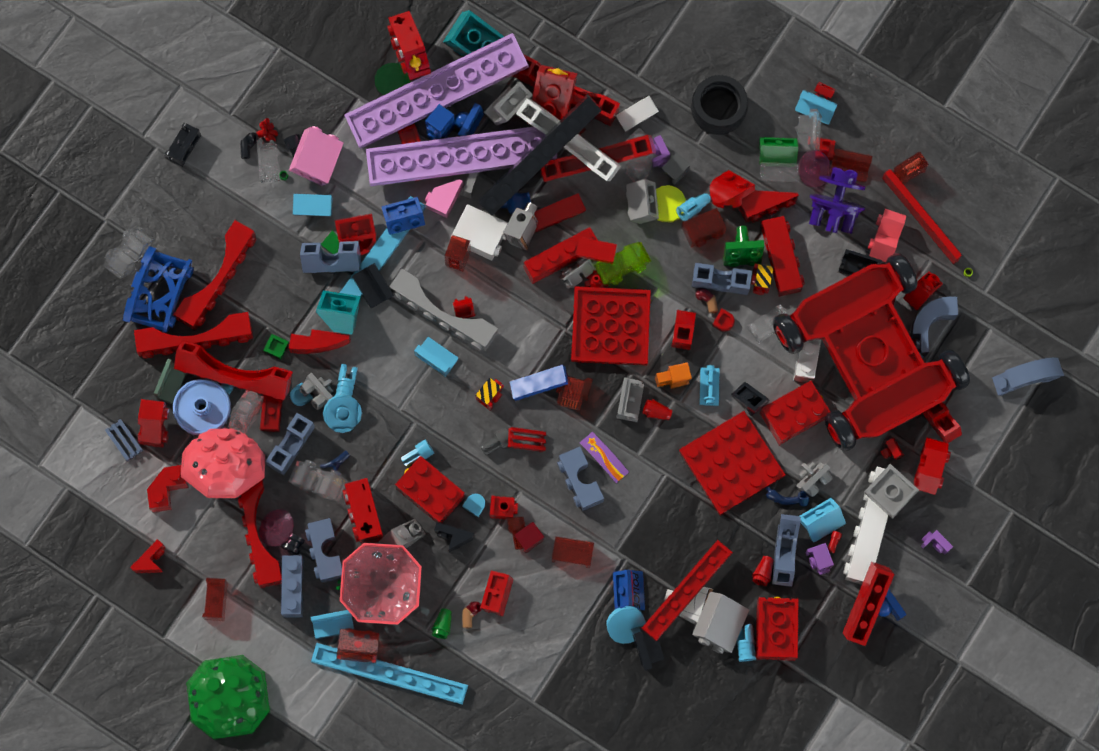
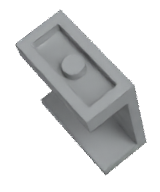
(507, 103)

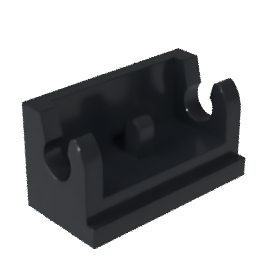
(183, 144)
(855, 261)

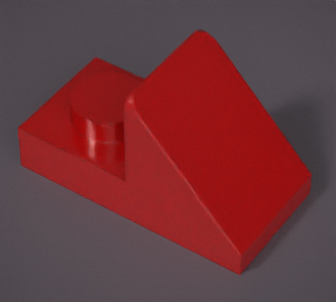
(145, 562)

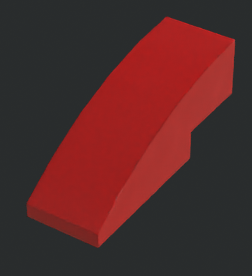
(317, 342)
(943, 422)

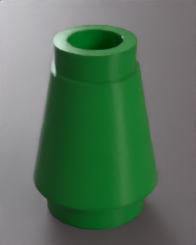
(442, 624)

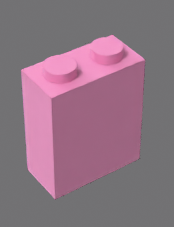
(316, 156)

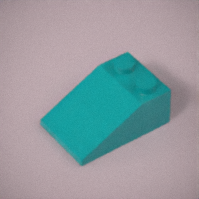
(470, 34)

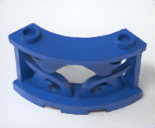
(152, 262)

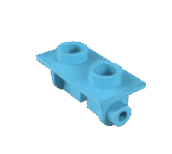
(709, 386)

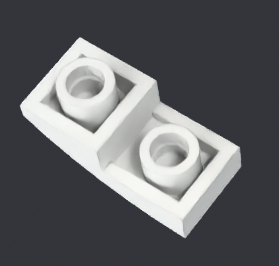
(637, 113)

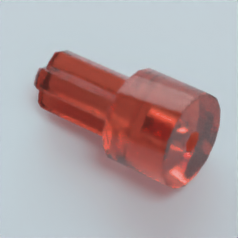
(514, 526)

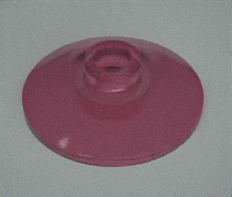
(820, 166)
(281, 530)

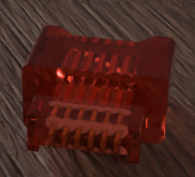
(911, 167)
(574, 392)

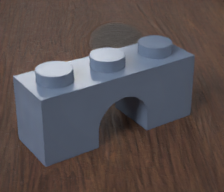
(316, 260)
(732, 281)
(296, 436)
(585, 494)
(319, 534)
(292, 586)

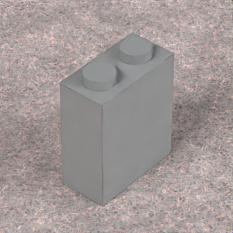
(720, 623)

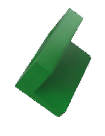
(778, 150)

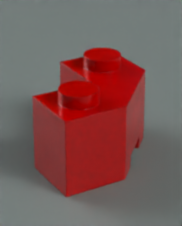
(151, 422)
(931, 466)
(160, 488)

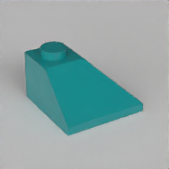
(339, 311)

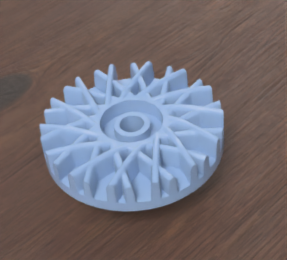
(200, 393)

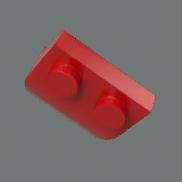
(729, 189)
(359, 229)

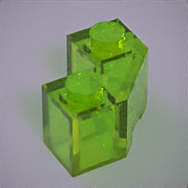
(631, 259)

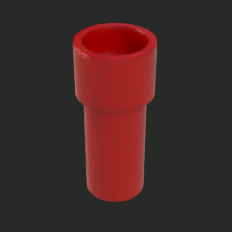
(835, 537)

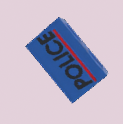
(628, 589)

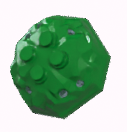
(228, 697)

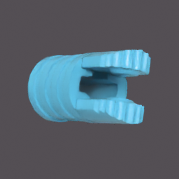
(692, 206)
(346, 385)
(746, 647)

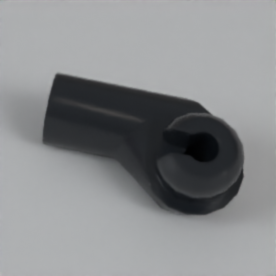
(246, 143)

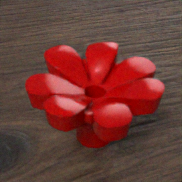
(267, 130)
(592, 282)

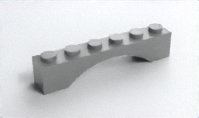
(476, 331)

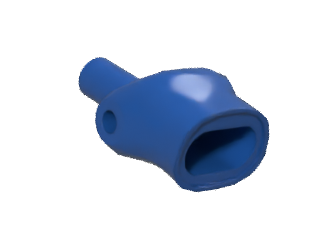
(518, 200)

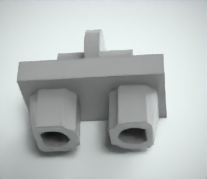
(319, 388)
(810, 475)

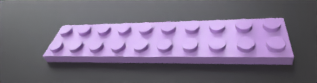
(440, 87)
(450, 156)

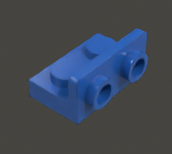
(403, 215)

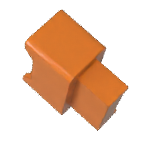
(675, 376)

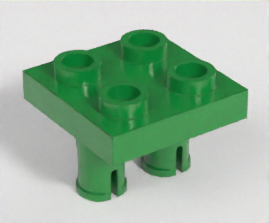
(743, 251)

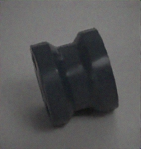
(293, 544)

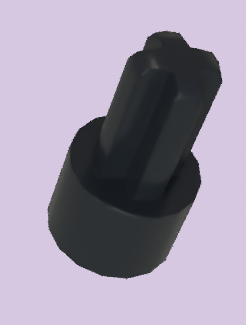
(292, 143)

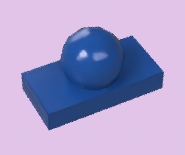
(469, 121)
(892, 606)

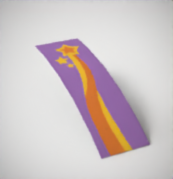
(604, 457)

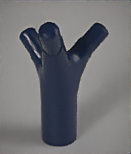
(337, 461)

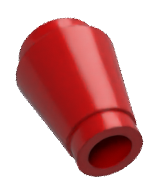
(656, 410)
(763, 572)

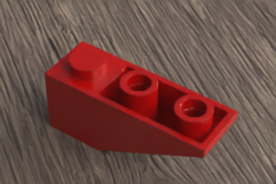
(765, 202)

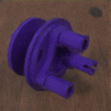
(837, 206)

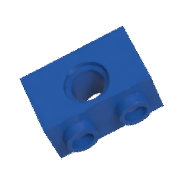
(439, 123)

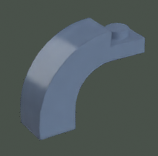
(938, 309)
(1026, 374)
(785, 550)

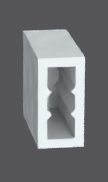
(482, 230)

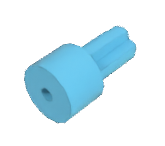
(422, 449)

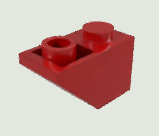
(926, 288)
(683, 329)

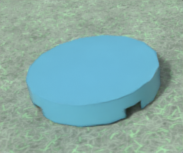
(342, 413)
(622, 621)

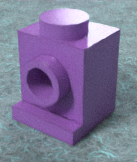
(820, 558)

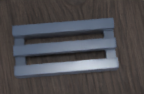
(115, 427)

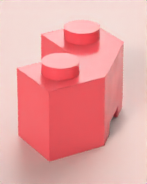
(887, 235)

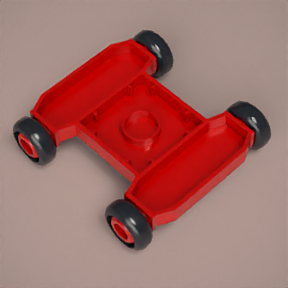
(872, 351)

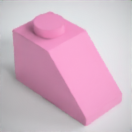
(444, 197)

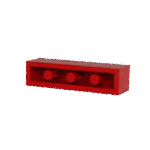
(781, 256)
(555, 257)
(868, 603)

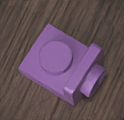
(662, 151)
(940, 543)

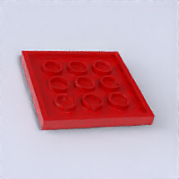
(611, 326)
(731, 463)

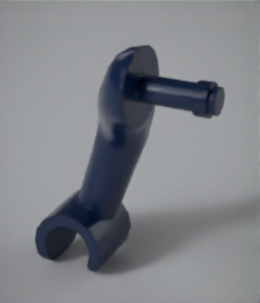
(802, 498)

